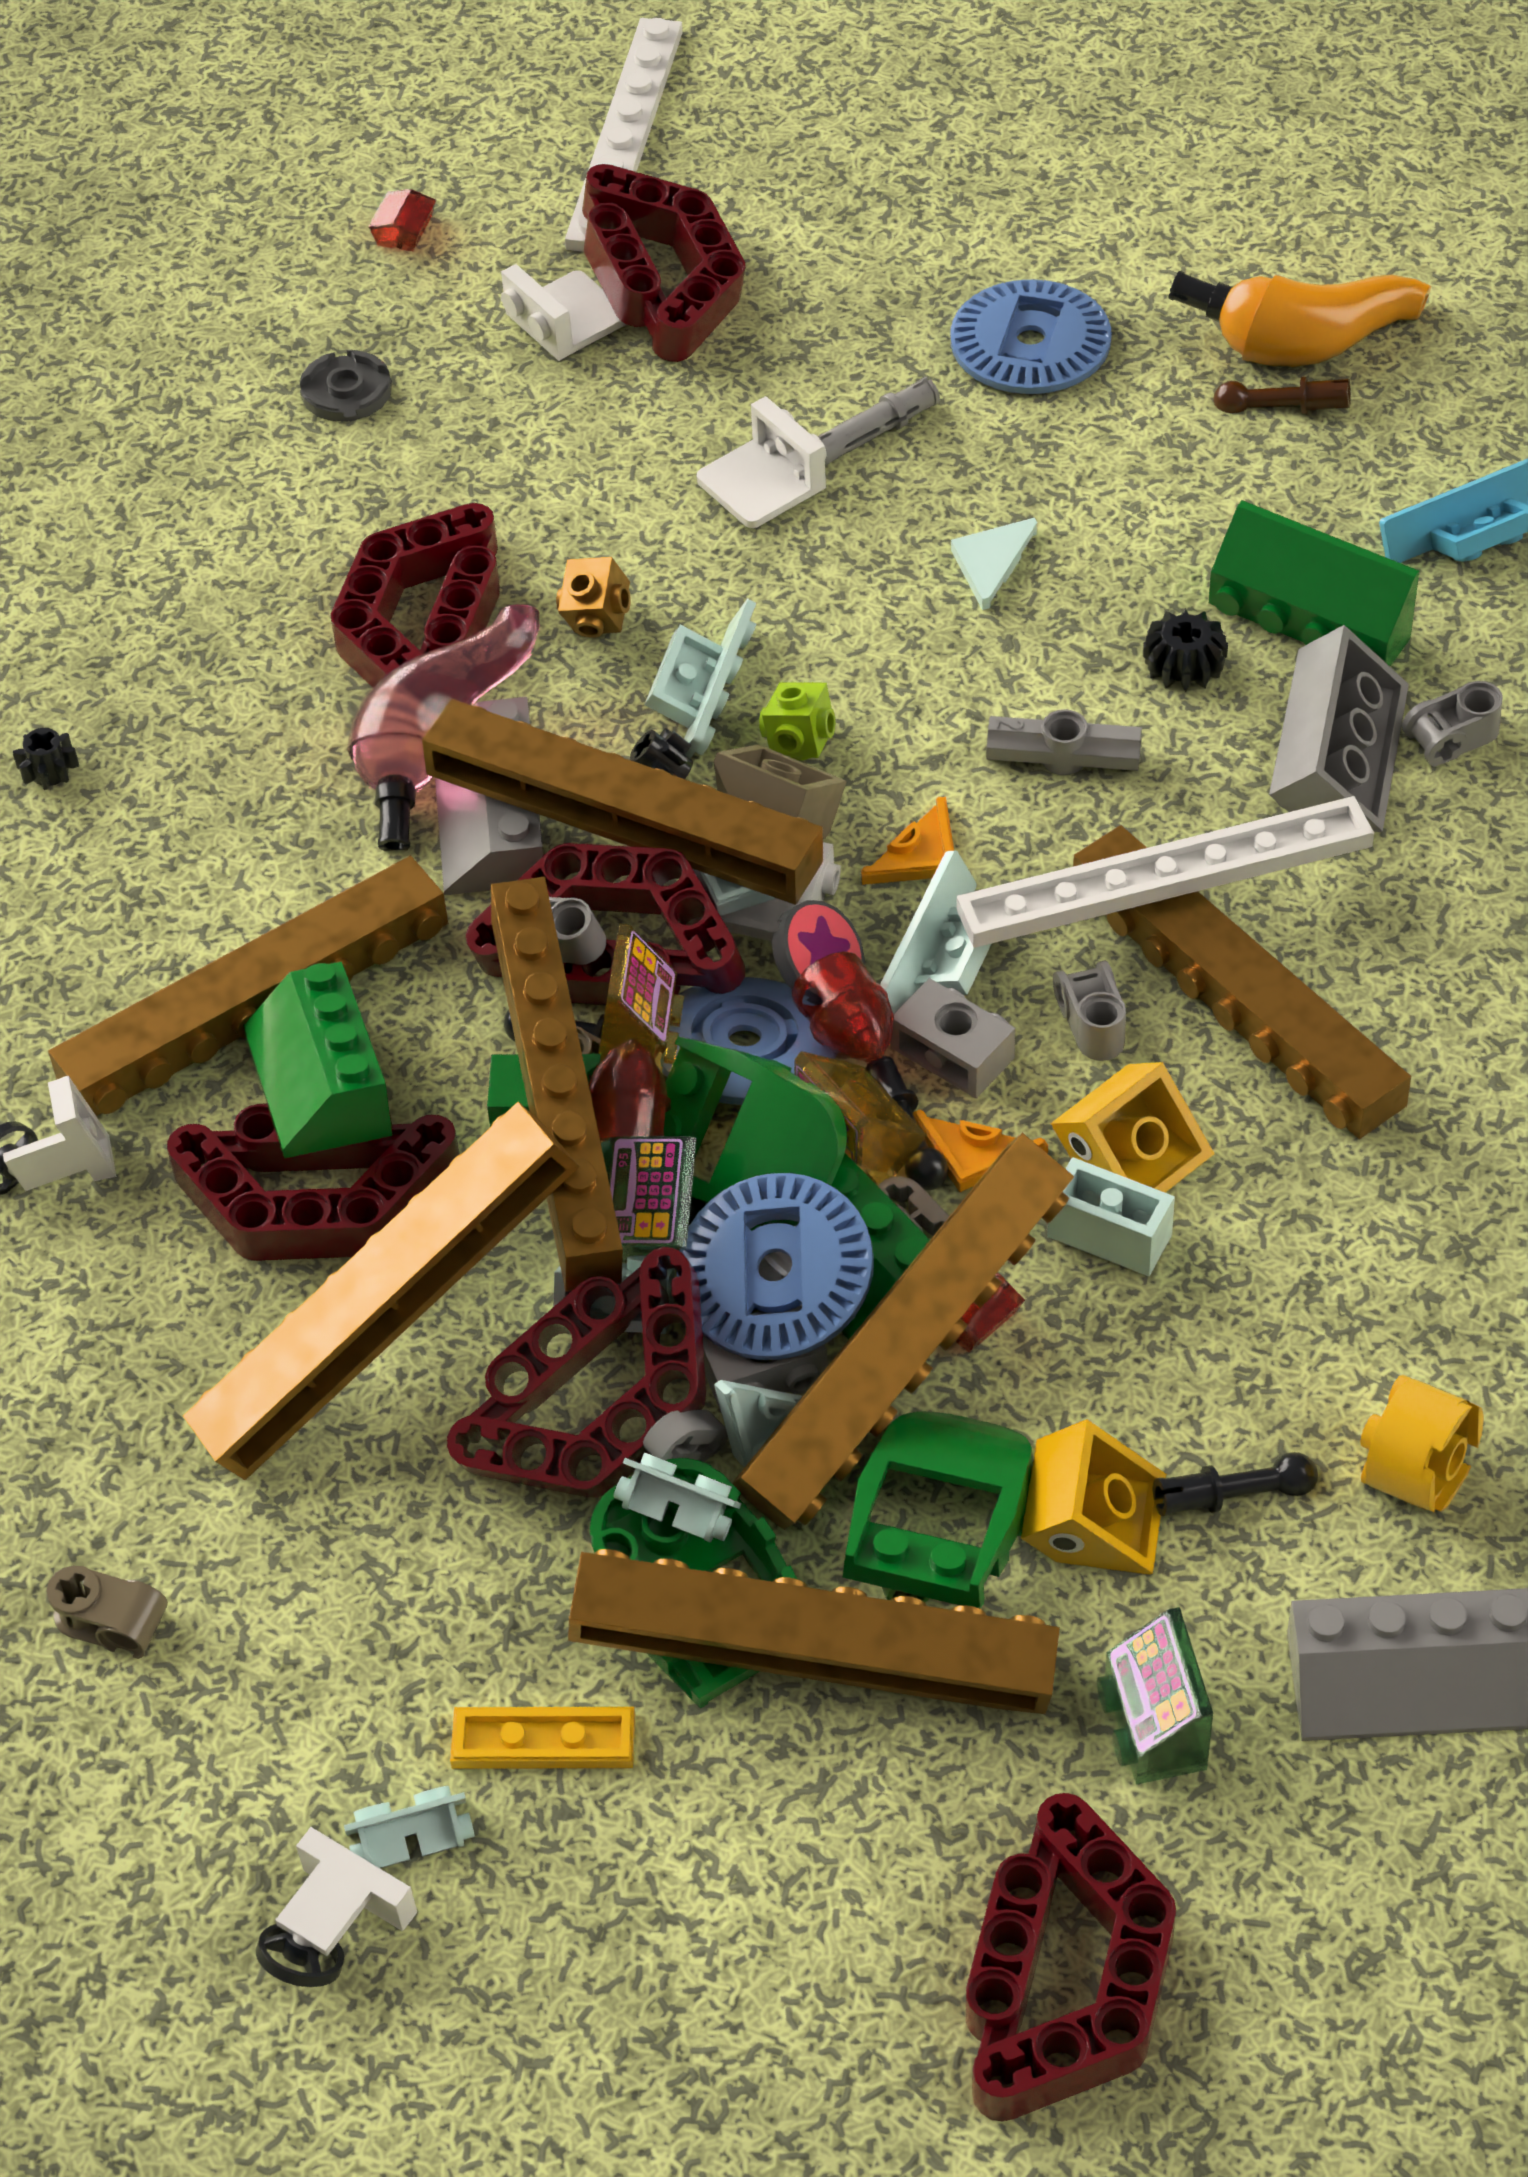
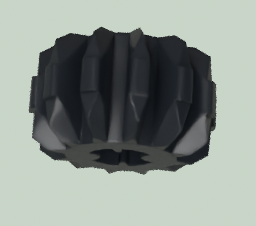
(1185, 649)

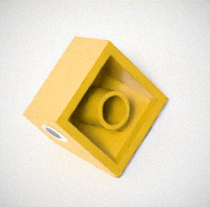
(1136, 1128)
(1092, 1501)

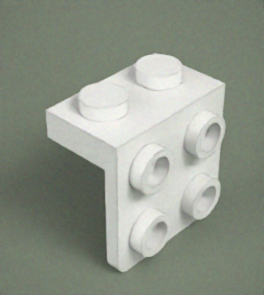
(561, 314)
(770, 471)

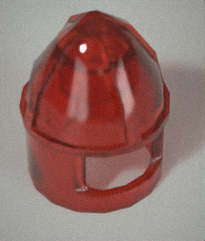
(854, 1010)
(629, 1093)

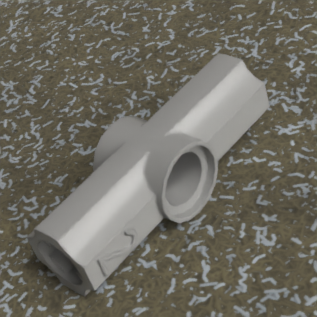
(1064, 742)

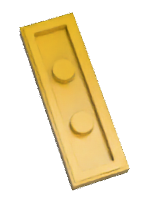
(542, 1737)

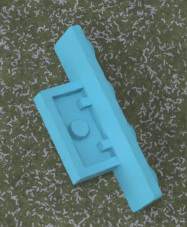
(1462, 519)

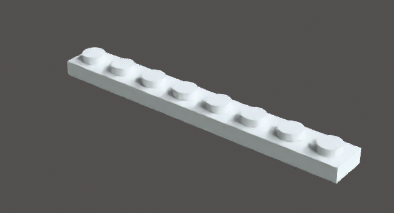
(632, 107)
(1164, 871)

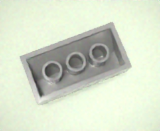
(1340, 728)
(482, 836)
(1410, 1664)

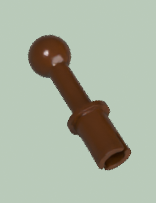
(1311, 395)

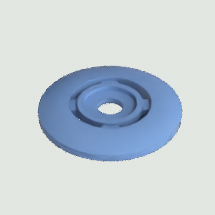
(1070, 320)
(756, 1007)
(827, 1275)

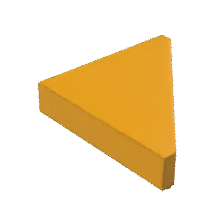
(915, 850)
(966, 1146)

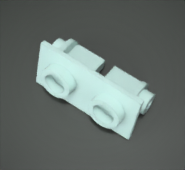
(699, 1504)
(431, 1818)

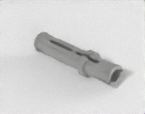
(890, 412)

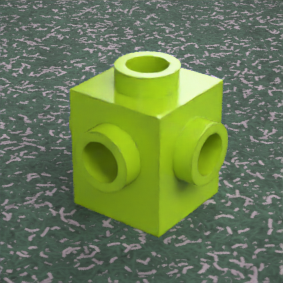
(798, 719)

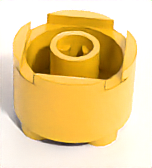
(1420, 1444)

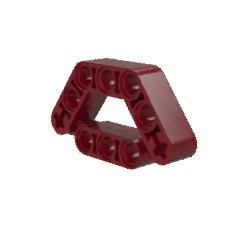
(633, 205)
(448, 544)
(639, 893)
(305, 1221)
(546, 1375)
(1010, 1978)

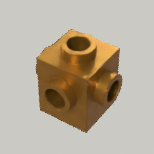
(594, 596)

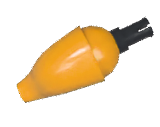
(1301, 322)

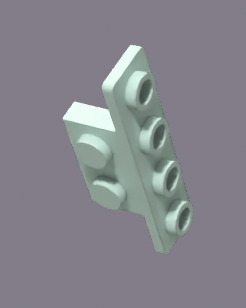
(694, 676)
(936, 939)

